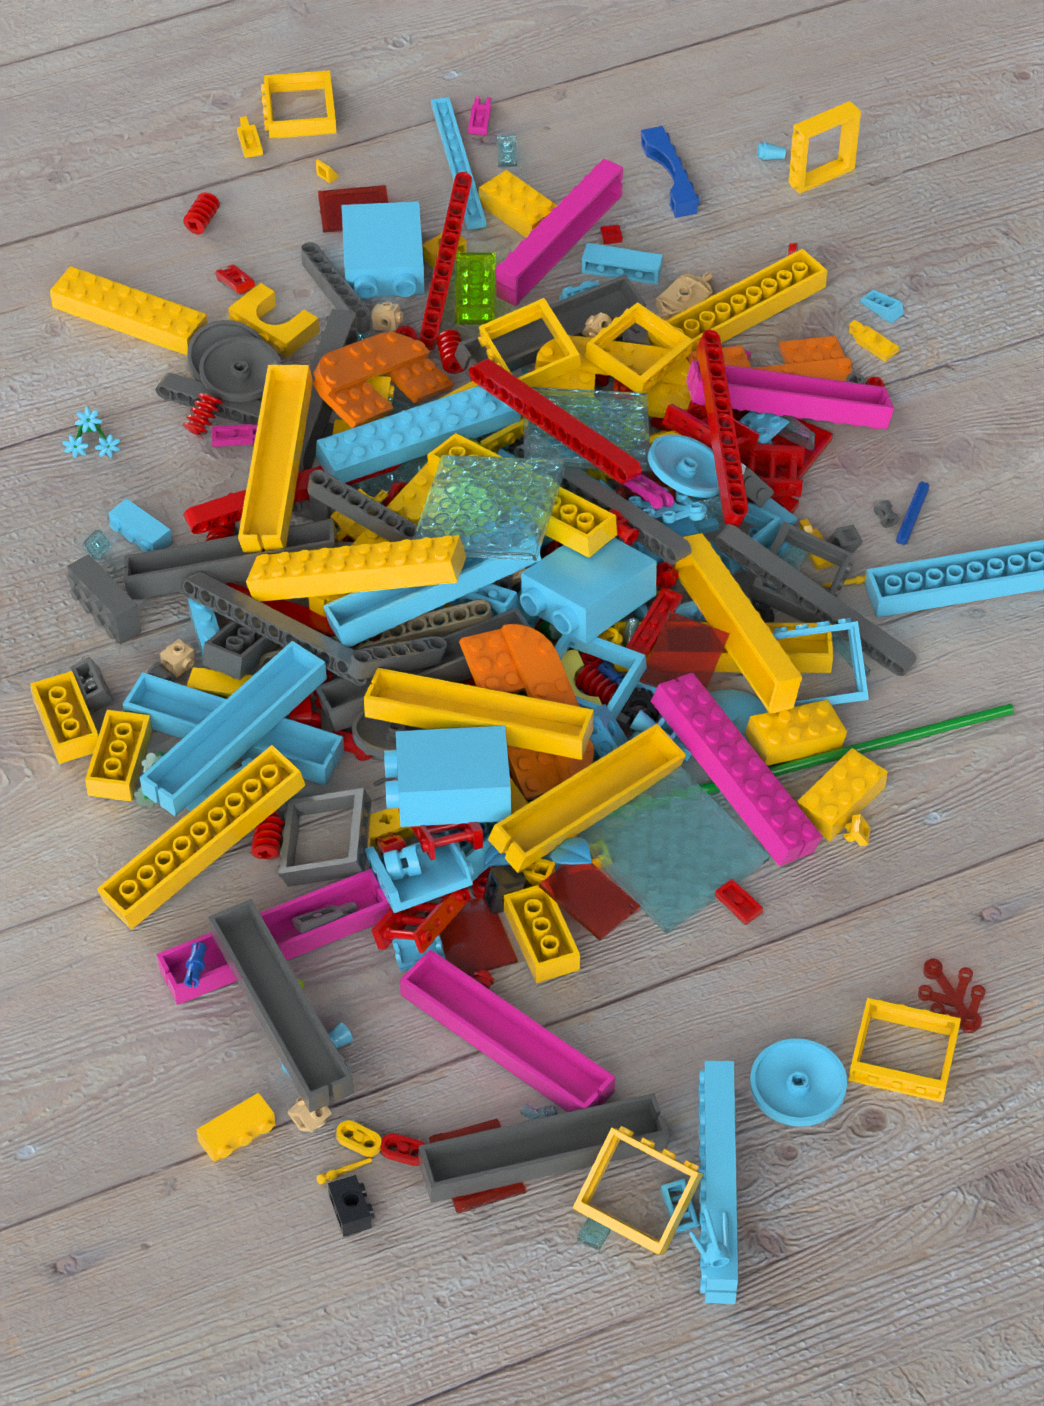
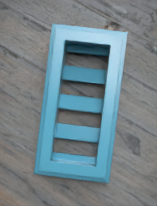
(883, 306)
(675, 1186)

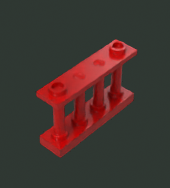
(694, 424)
(777, 455)
(471, 833)
(442, 913)

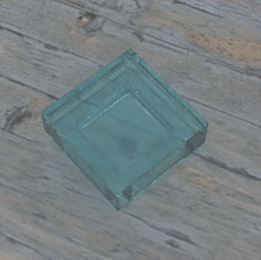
(593, 1234)

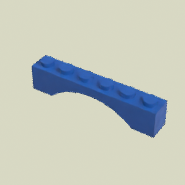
(658, 147)

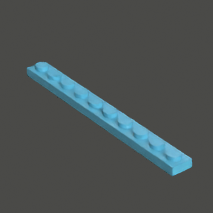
(457, 158)

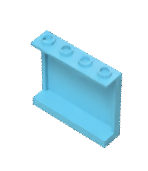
(439, 877)

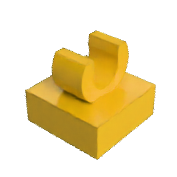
(859, 830)

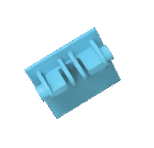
(765, 424)

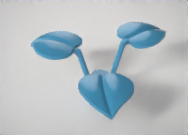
(571, 851)

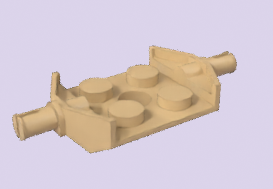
(672, 302)

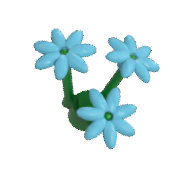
(90, 423)

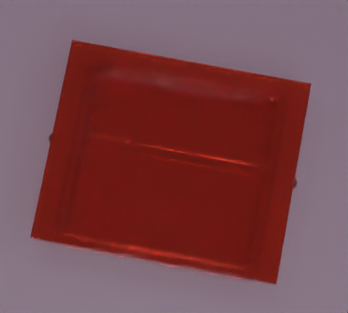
(332, 201)

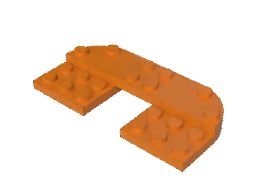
(805, 357)
(344, 372)
(520, 661)

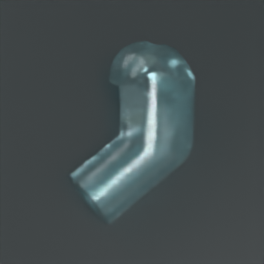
(533, 1114)

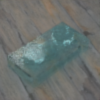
(506, 151)

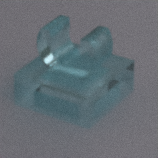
(96, 544)

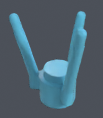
(716, 1254)

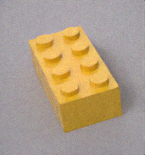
(515, 202)
(65, 716)
(795, 732)
(118, 755)
(842, 793)
(541, 933)

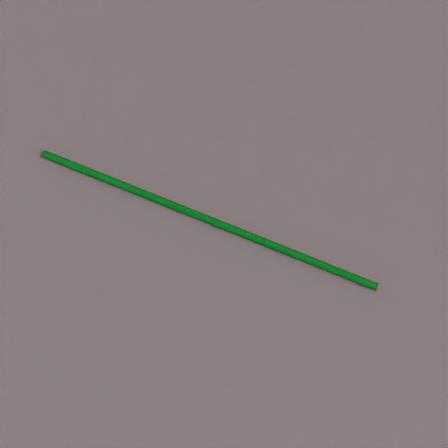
(883, 742)

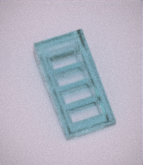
(797, 433)

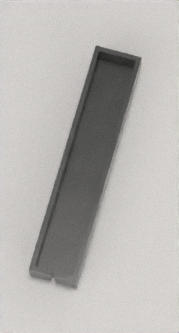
(338, 332)
(522, 345)
(222, 559)
(345, 700)
(281, 1005)
(537, 1147)

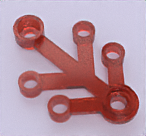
(952, 997)

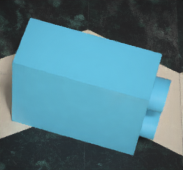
(383, 249)
(587, 593)
(449, 776)

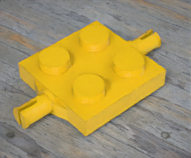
(349, 527)

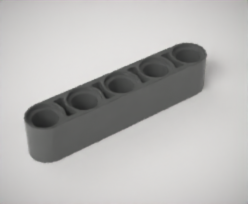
(397, 657)

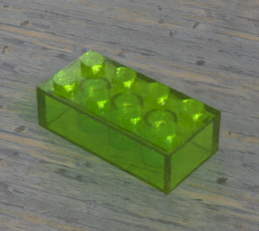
(475, 288)

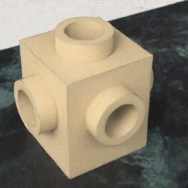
(386, 316)
(595, 324)
(178, 658)
(304, 1119)

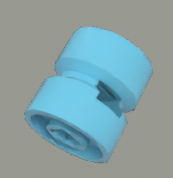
(395, 866)

